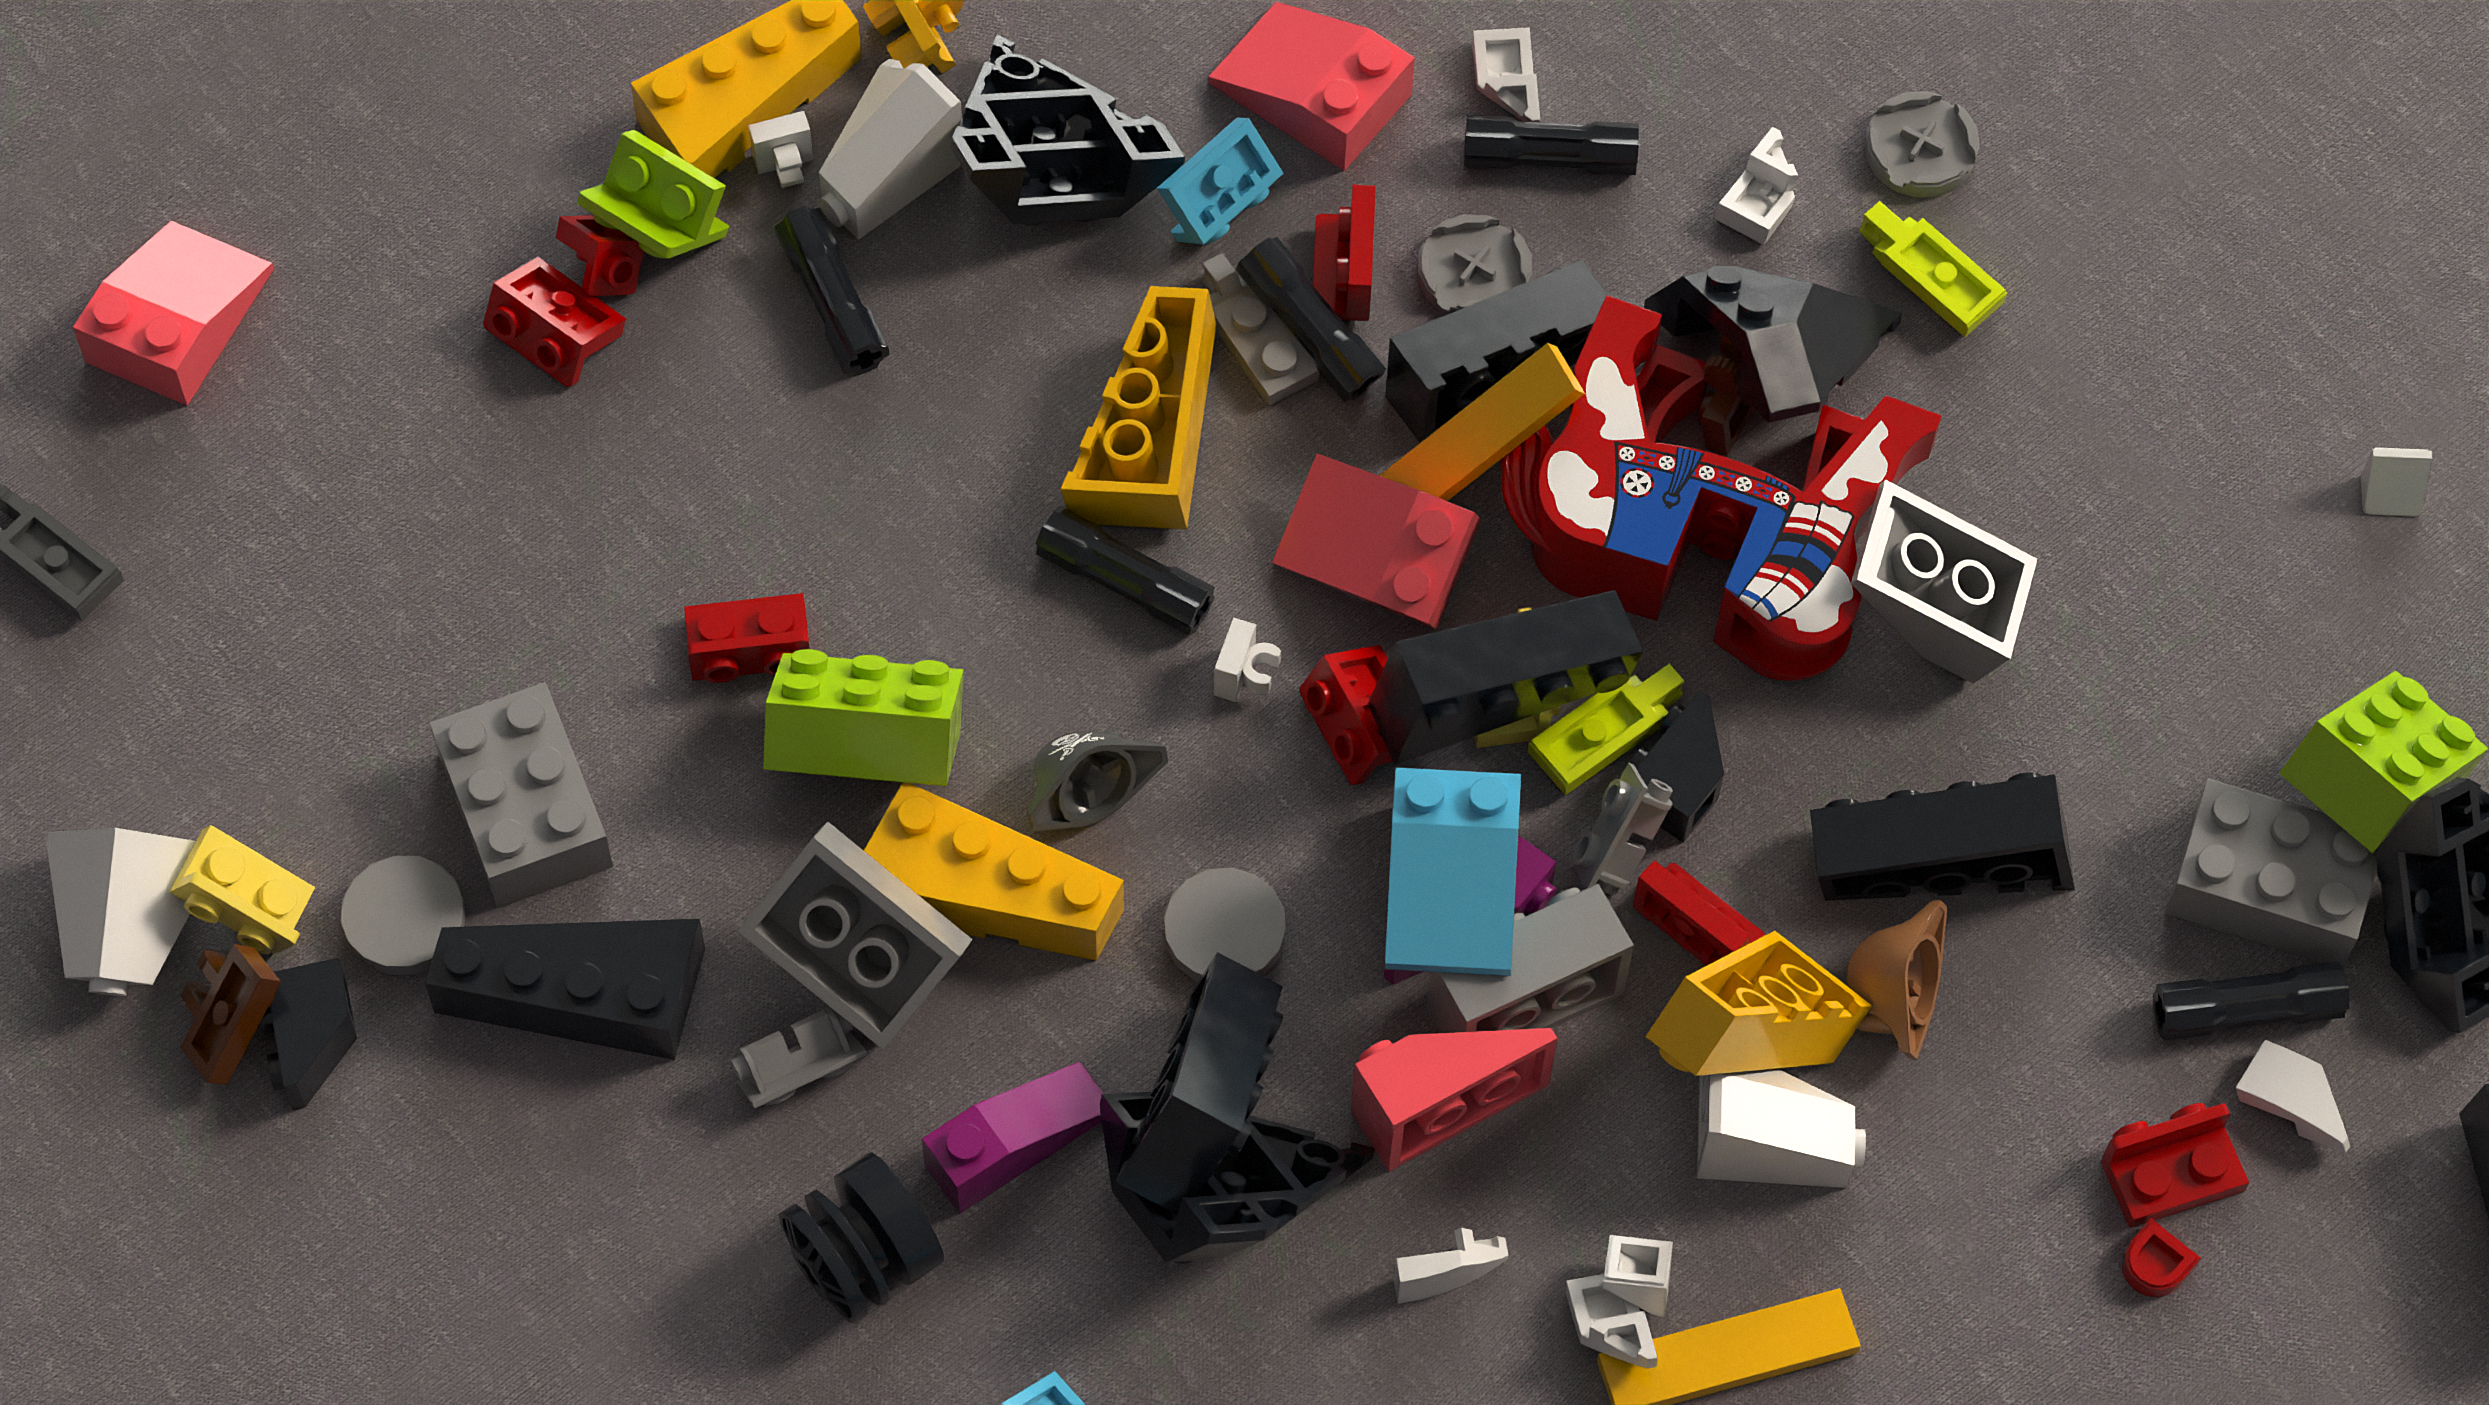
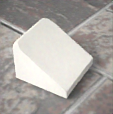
(2395, 481)
(1639, 1271)

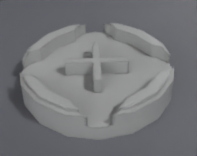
(1921, 144)
(1471, 261)
(398, 913)
(1224, 914)

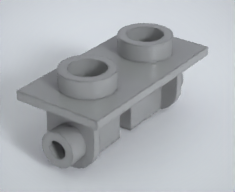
(1606, 852)
(772, 1073)

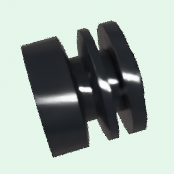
(871, 1231)

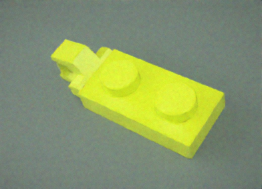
(1932, 268)
(1604, 728)

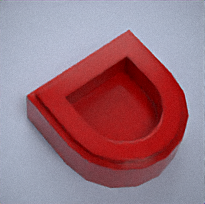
(2157, 1261)

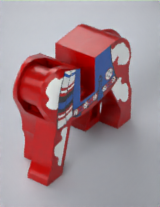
(1622, 508)

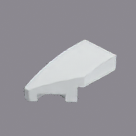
(1506, 70)
(1761, 193)
(2294, 1090)
(1441, 1272)
(1610, 1322)

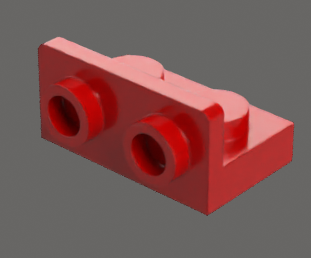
(1346, 255)
(550, 319)
(744, 636)
(1338, 701)
(1691, 913)
(2173, 1164)

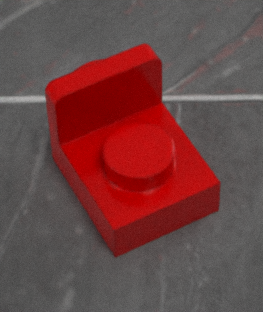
(609, 254)

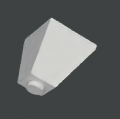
(890, 148)
(116, 904)
(1775, 1131)

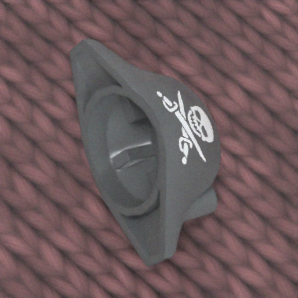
(1089, 777)

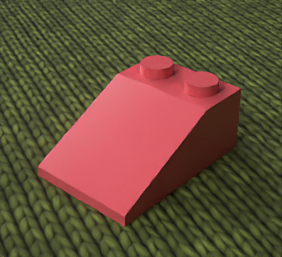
(1318, 80)
(170, 311)
(1377, 540)
(1444, 1083)

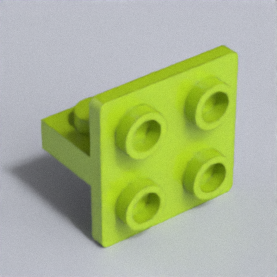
(656, 199)

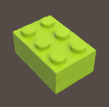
(863, 718)
(2380, 756)

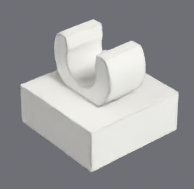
(782, 146)
(1239, 658)

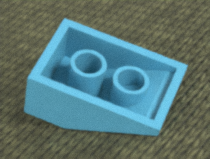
(1452, 871)

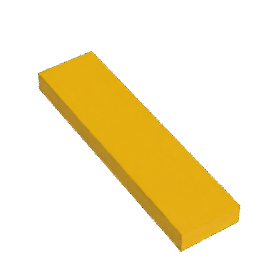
(1490, 426)
(1736, 1352)

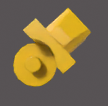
(923, 41)

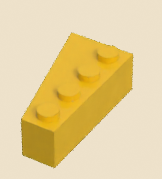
(745, 77)
(1147, 434)
(996, 877)
(1757, 1013)

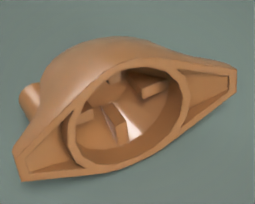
(1901, 976)

